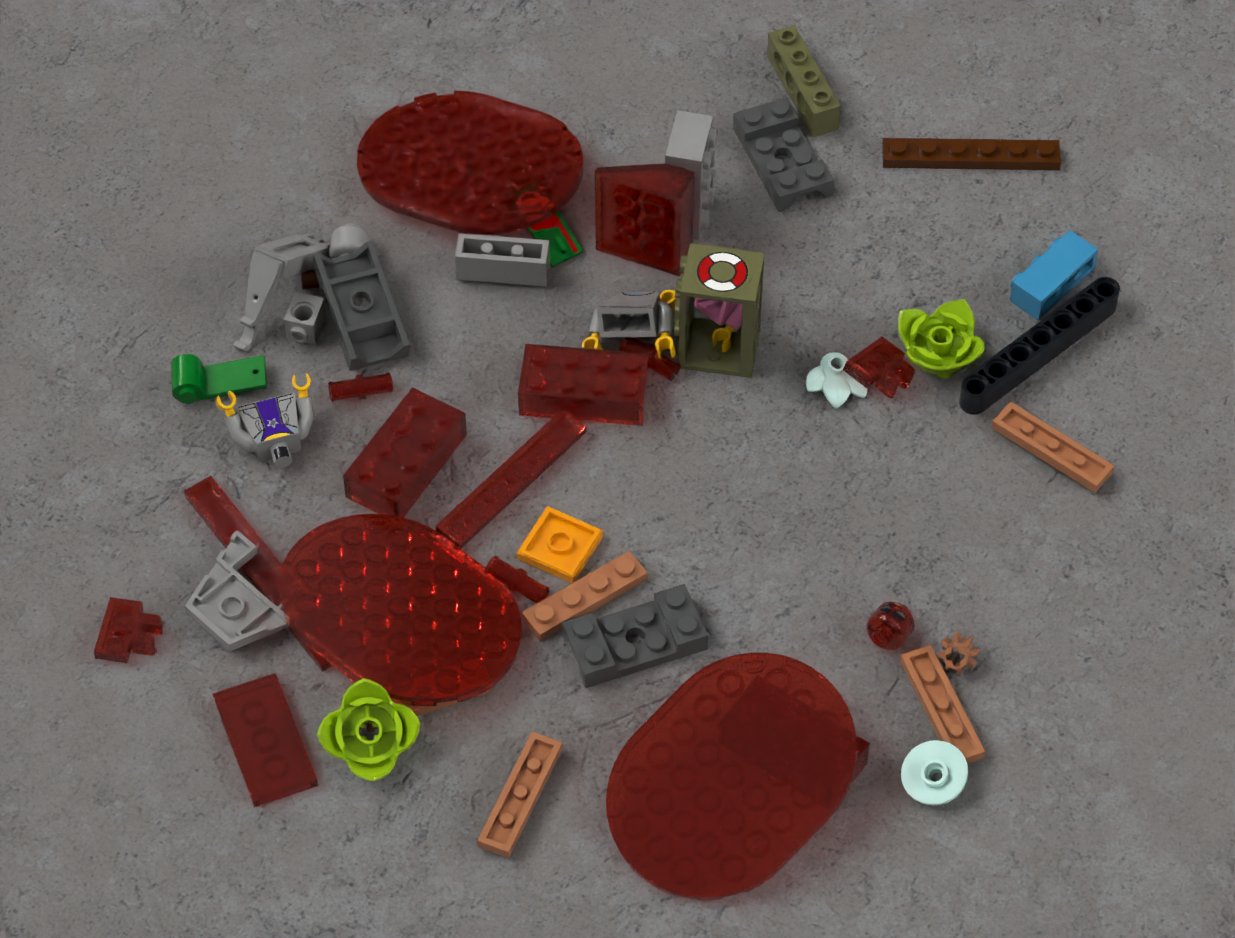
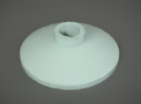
(927, 760)

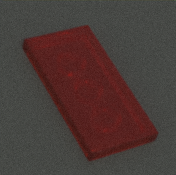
(265, 740)

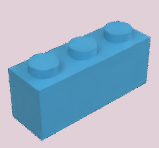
(1053, 274)

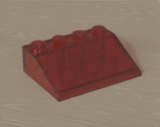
(645, 214)

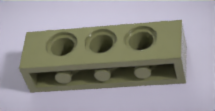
(803, 81)

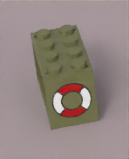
(726, 277)

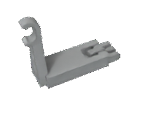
(268, 263)

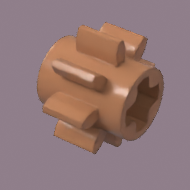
(964, 646)

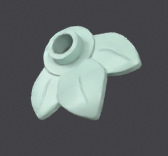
(834, 382)

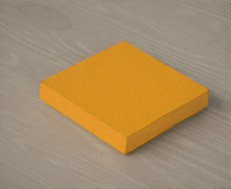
(560, 544)

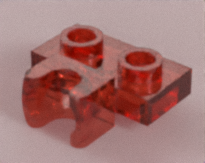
(881, 364)
(126, 630)

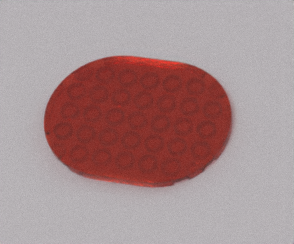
(470, 163)
(400, 608)
(731, 776)

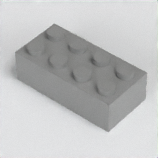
(692, 149)

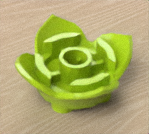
(941, 340)
(365, 704)

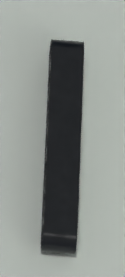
(1039, 345)

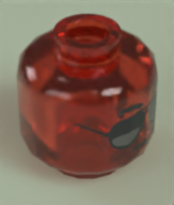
(890, 625)

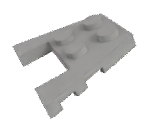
(230, 604)

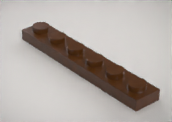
(971, 154)

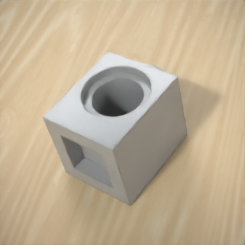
(305, 318)

